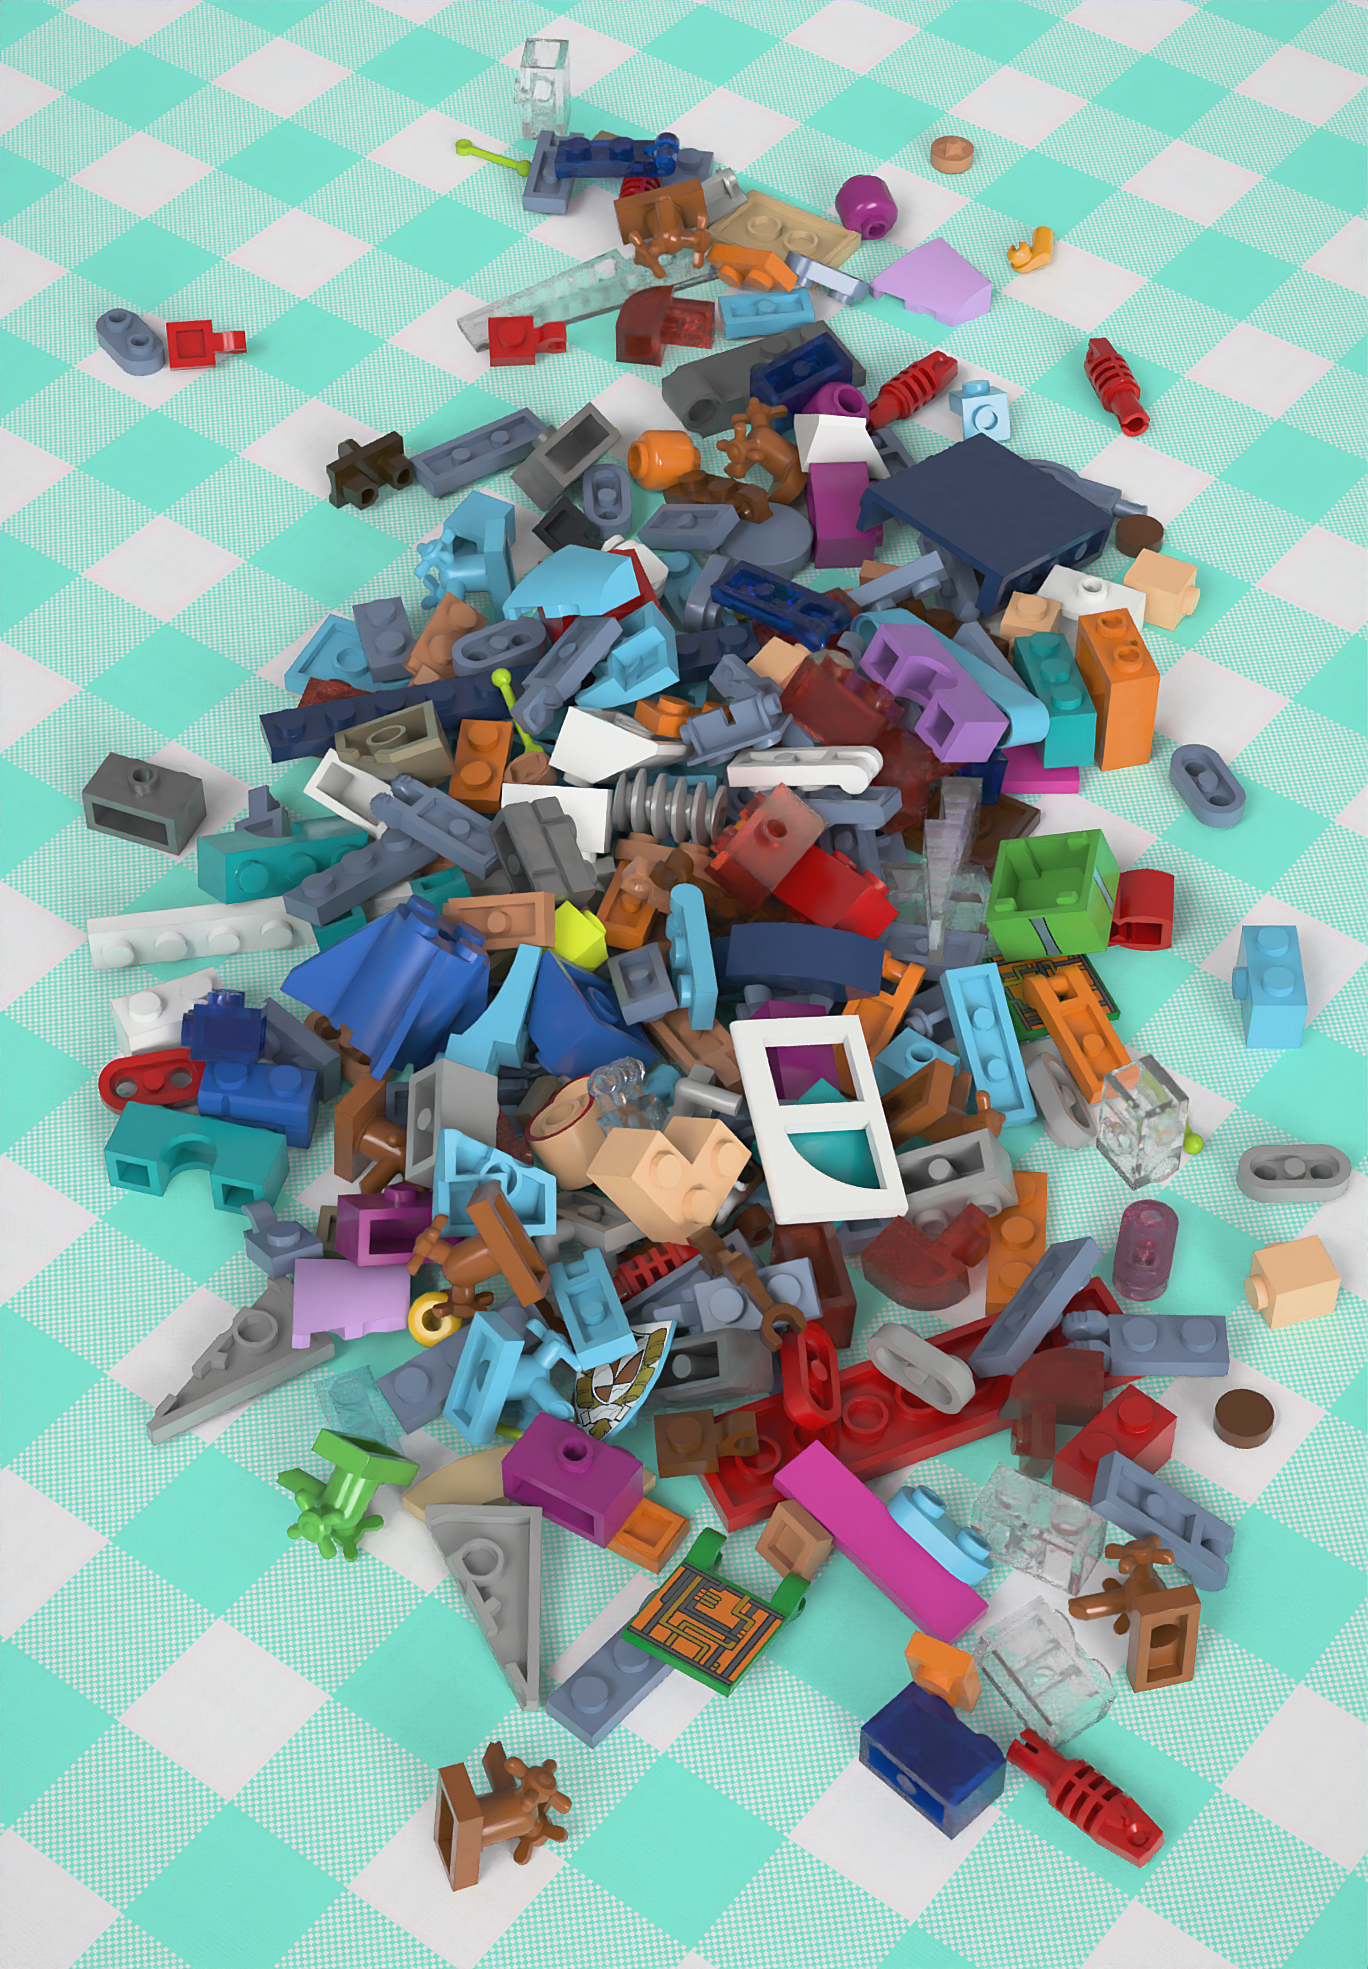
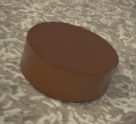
(1138, 532)
(1243, 1418)

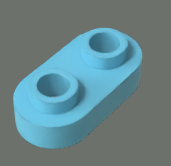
(955, 1548)

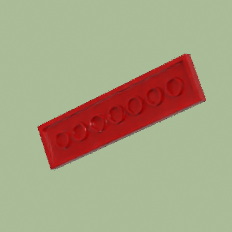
(879, 1421)

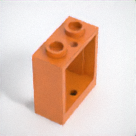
(1121, 687)

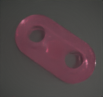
(1145, 1245)

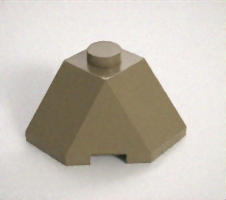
(399, 744)

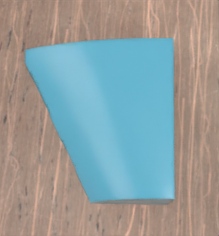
(574, 583)
(638, 663)
(467, 1164)

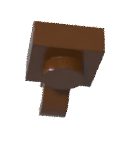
(693, 1442)

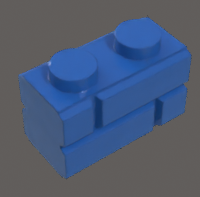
(262, 1097)

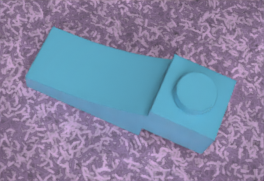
(501, 1031)

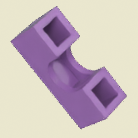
(957, 715)

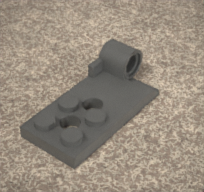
(718, 386)

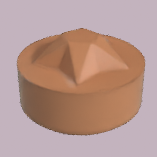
(952, 154)
(531, 769)

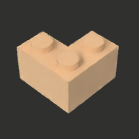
(670, 1179)

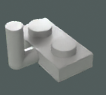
(700, 1098)
(590, 1222)

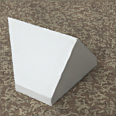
(836, 439)

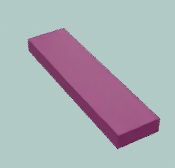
(879, 1546)

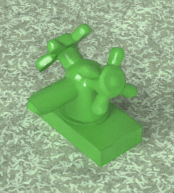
(341, 1503)

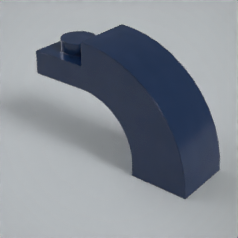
(798, 958)

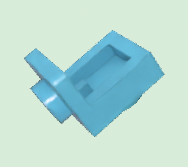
(981, 409)

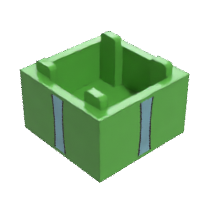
(1053, 895)

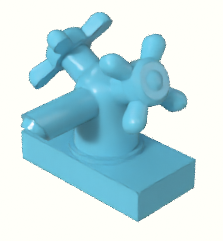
(471, 573)
(499, 1379)

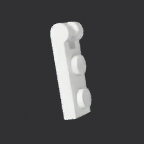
(806, 768)

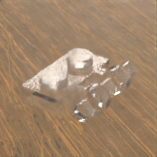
(622, 1099)

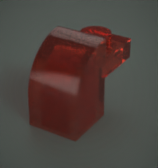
(656, 319)
(911, 768)
(924, 1271)
(1046, 1391)

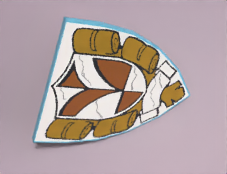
(613, 1393)

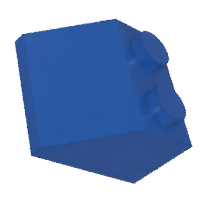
(580, 1021)

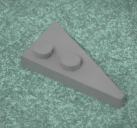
(242, 1363)
(498, 1571)

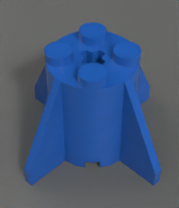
(399, 985)

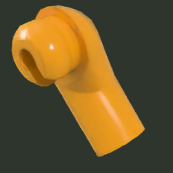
(1039, 254)

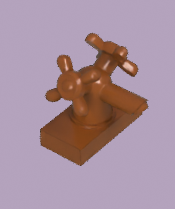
(664, 217)
(766, 448)
(935, 1106)
(366, 1136)
(497, 1248)
(1159, 1618)
(472, 1822)

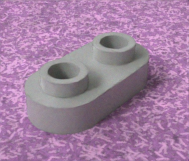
(1061, 1102)
(1290, 1172)
(921, 1367)

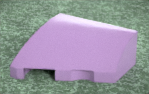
(936, 283)
(348, 1299)

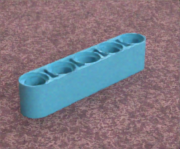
(1025, 712)

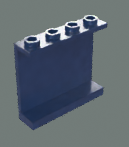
(992, 515)

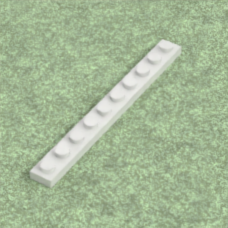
(252, 924)

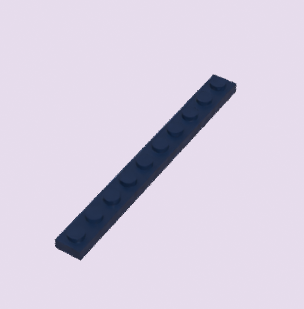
(311, 728)

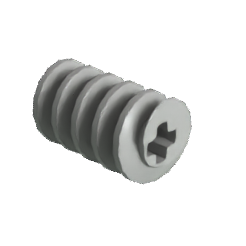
(669, 810)

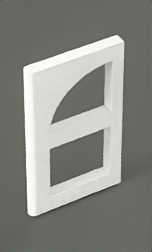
(794, 1186)

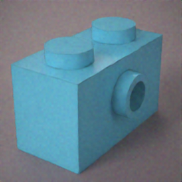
(1270, 987)

